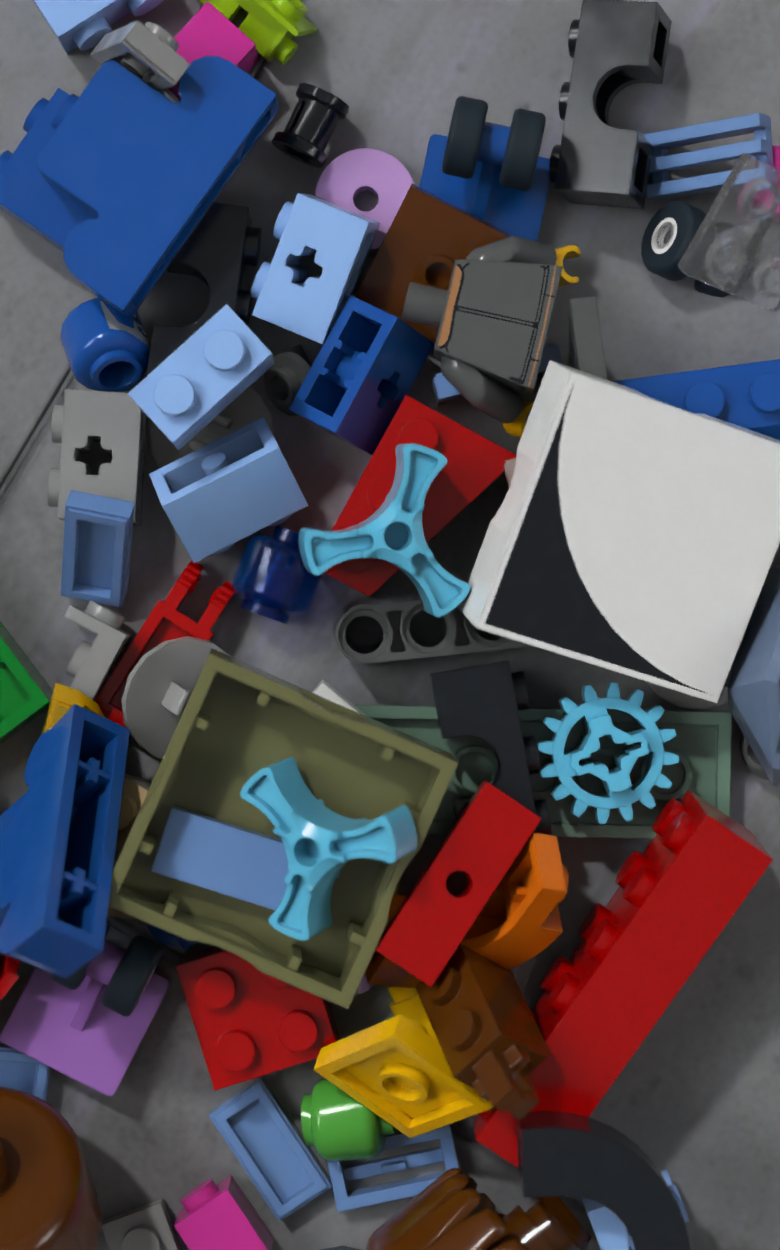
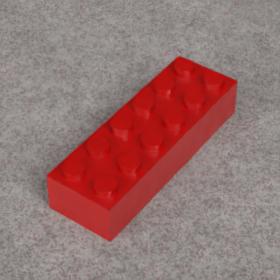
(633, 958)

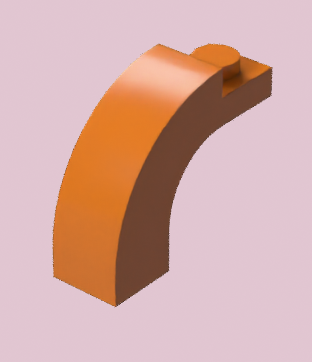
(514, 922)

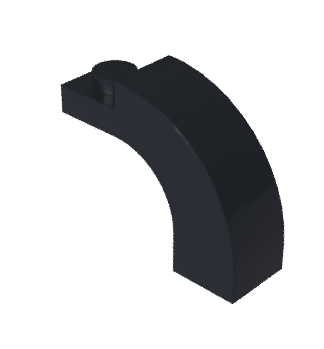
(594, 1161)

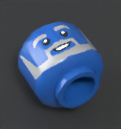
(105, 346)

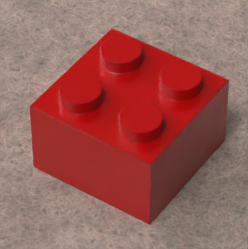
(250, 1019)

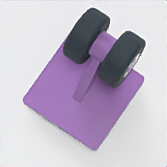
(92, 1018)

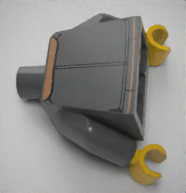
(494, 322)

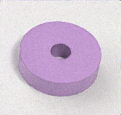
(366, 171)

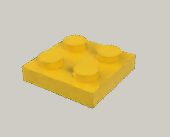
(399, 1076)

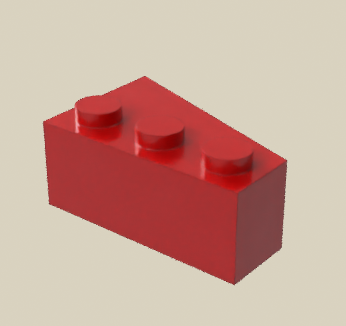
(470, 469)

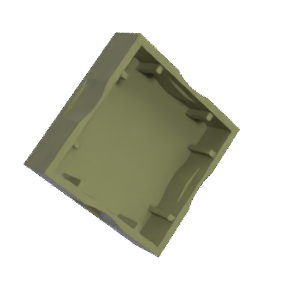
(357, 766)

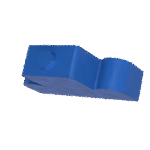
(148, 168)
(63, 844)

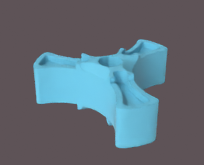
(394, 534)
(319, 844)

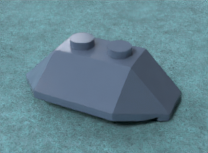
(755, 679)

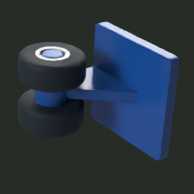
(491, 167)

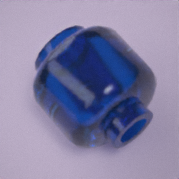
(274, 577)

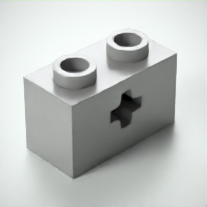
(120, 429)

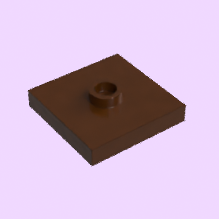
(422, 250)

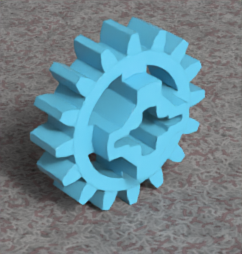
(615, 780)

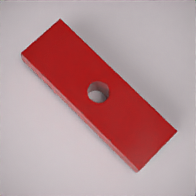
(483, 849)

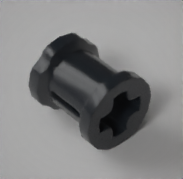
(310, 125)

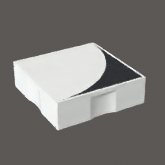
(630, 535)

